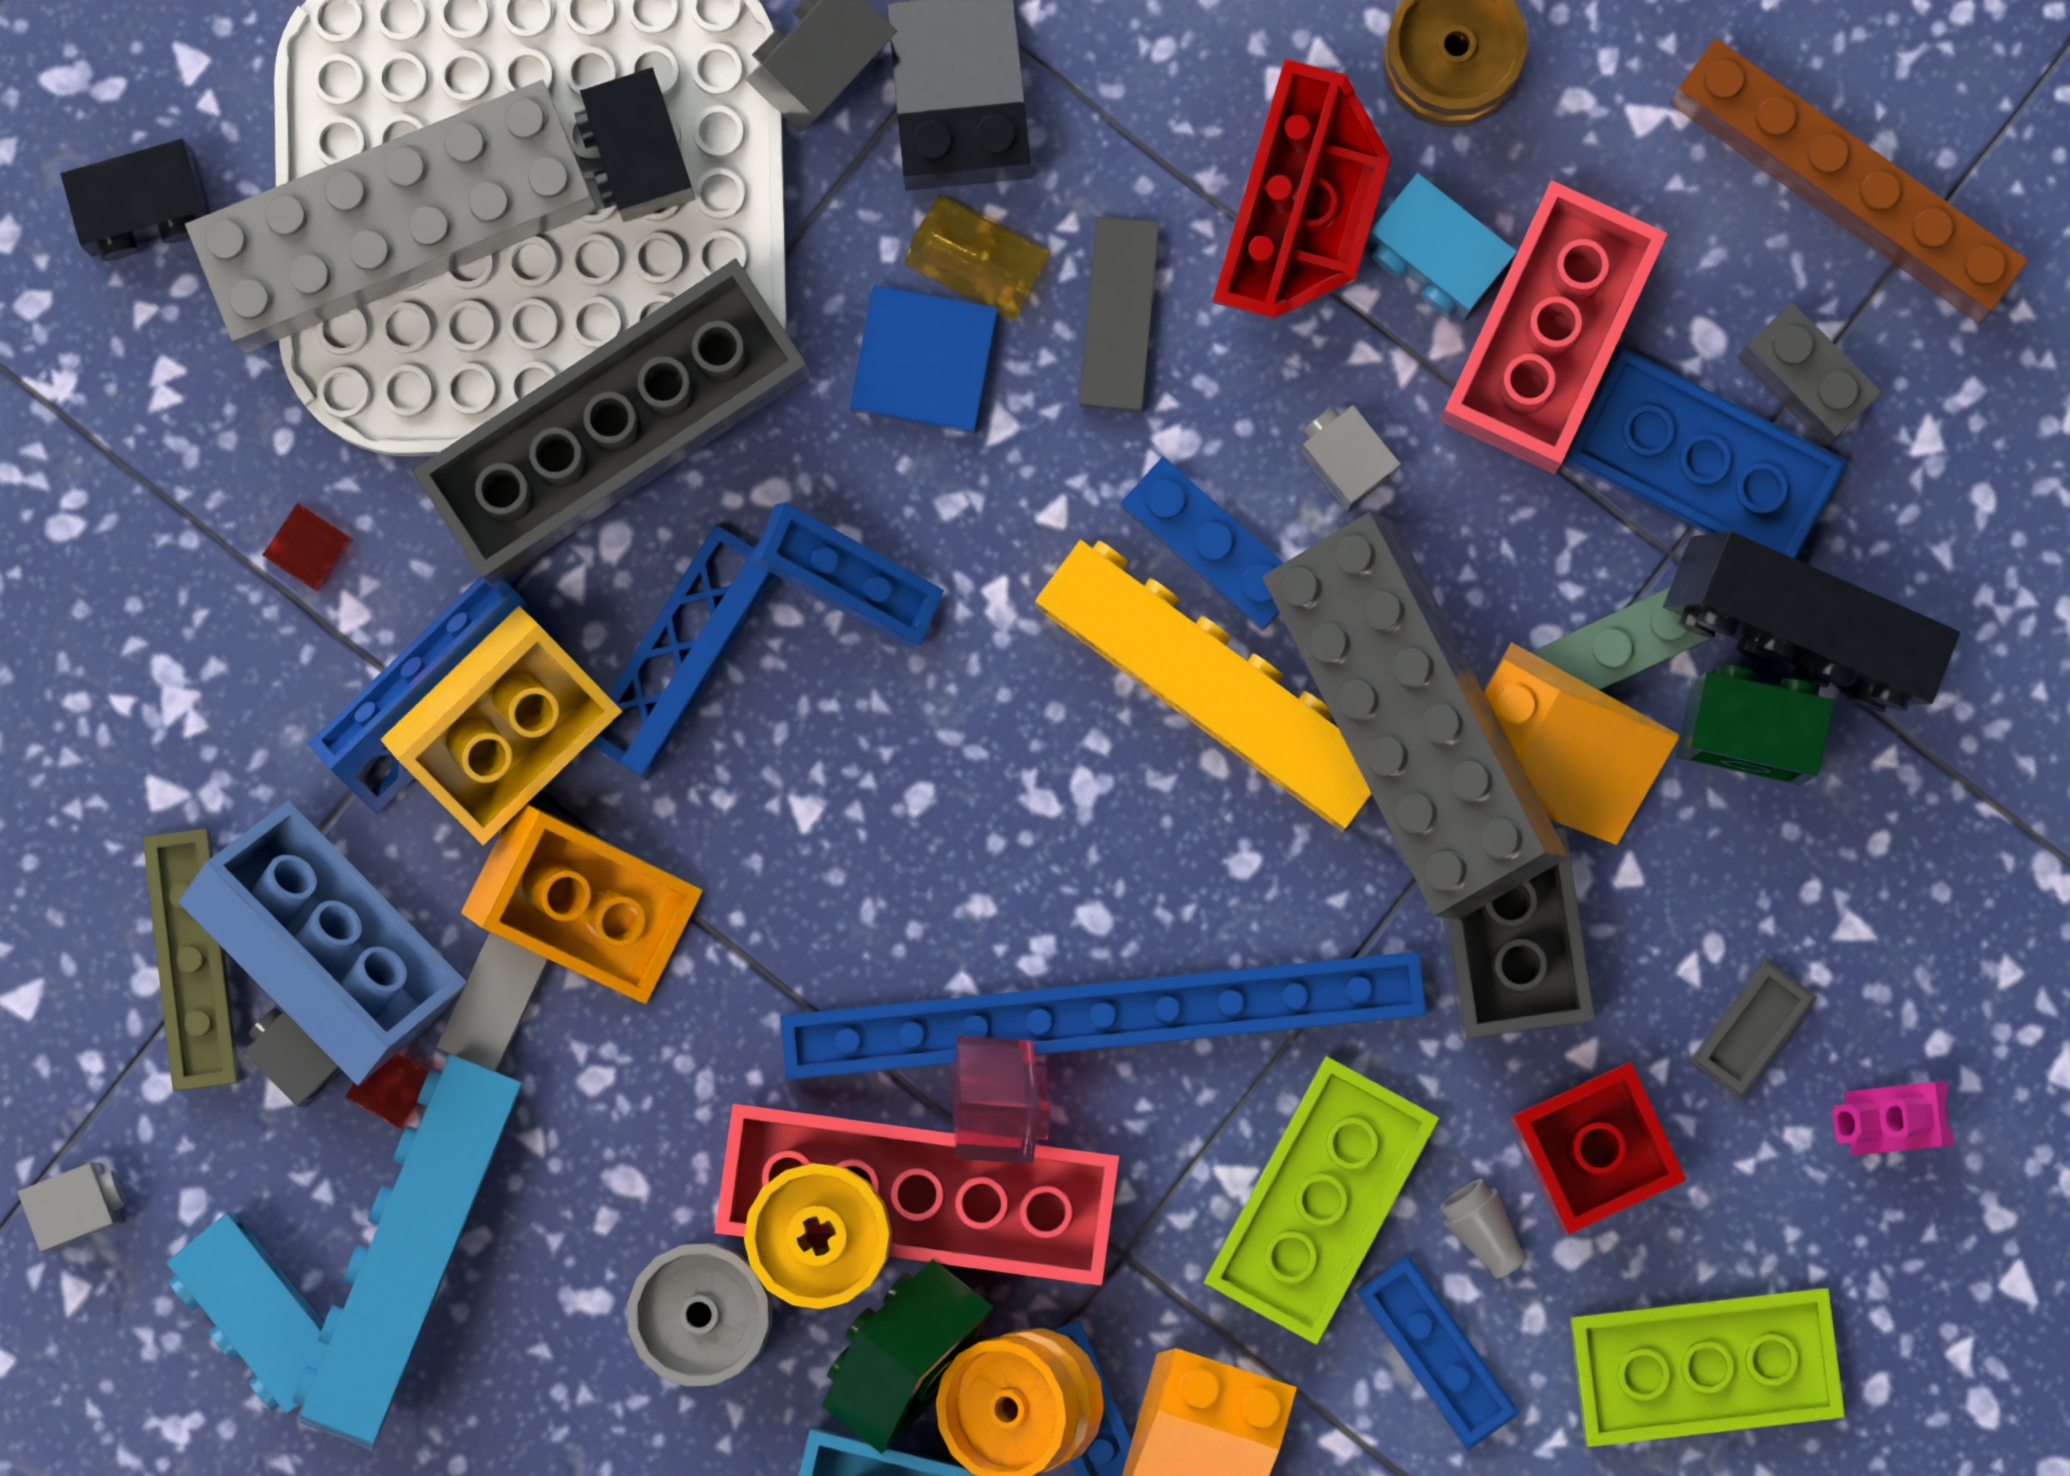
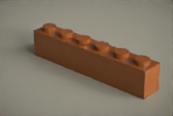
(1848, 181)

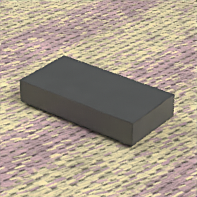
(1752, 1029)

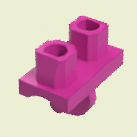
(1894, 1118)

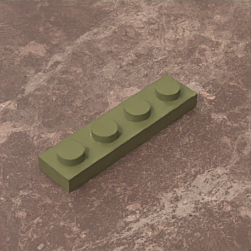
(189, 967)

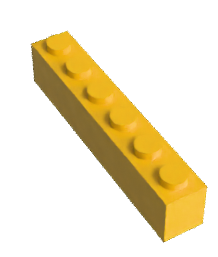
(1206, 680)

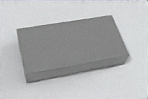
(493, 1003)

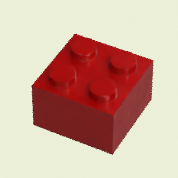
(1596, 1148)

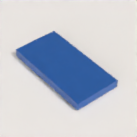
(1702, 457)

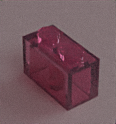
(998, 1100)

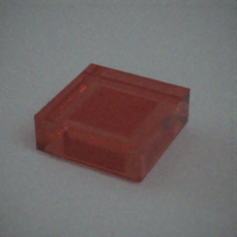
(307, 547)
(391, 1090)

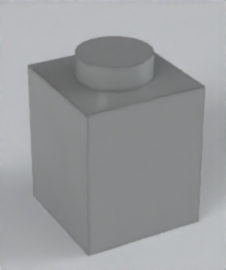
(1348, 455)
(73, 1206)

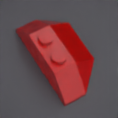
(1305, 197)

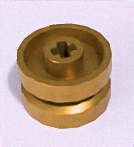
(1449, 87)

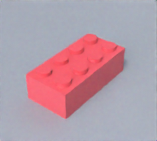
(1553, 327)

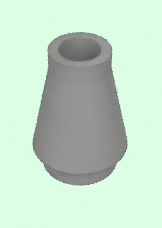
(1483, 1226)

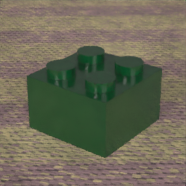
(1755, 725)
(902, 1352)

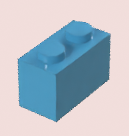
(1439, 249)

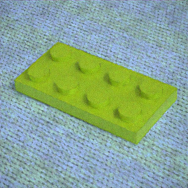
(1321, 1200)
(1706, 1367)

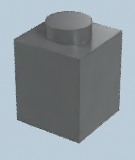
(290, 1058)

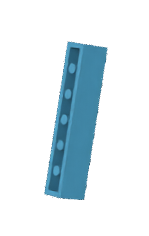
(409, 1252)

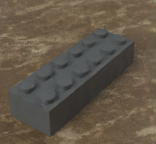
(612, 422)
(1414, 717)

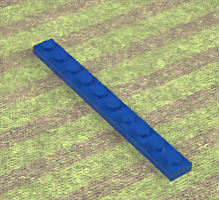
(1107, 1014)

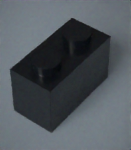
(635, 144)
(135, 199)

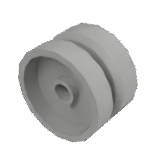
(670, 1340)

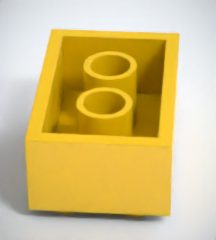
(500, 725)

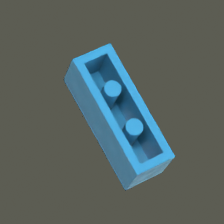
(252, 1307)

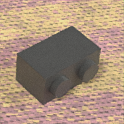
(818, 56)
(1808, 374)

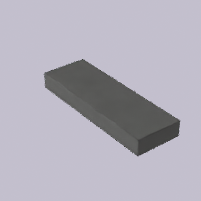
(1119, 314)

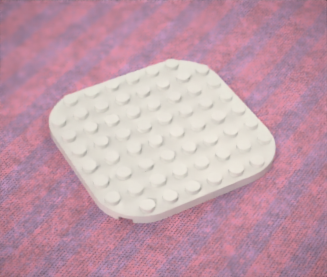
(482, 336)

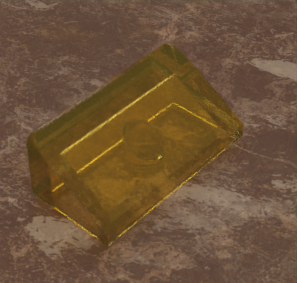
(976, 257)

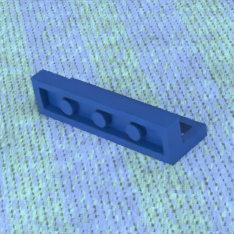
(701, 661)
(356, 731)

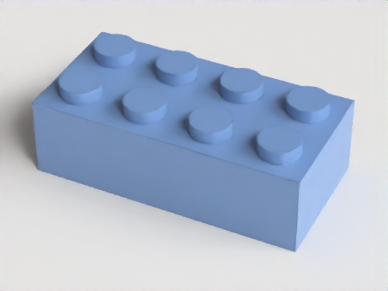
(322, 942)

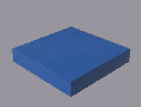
(923, 359)

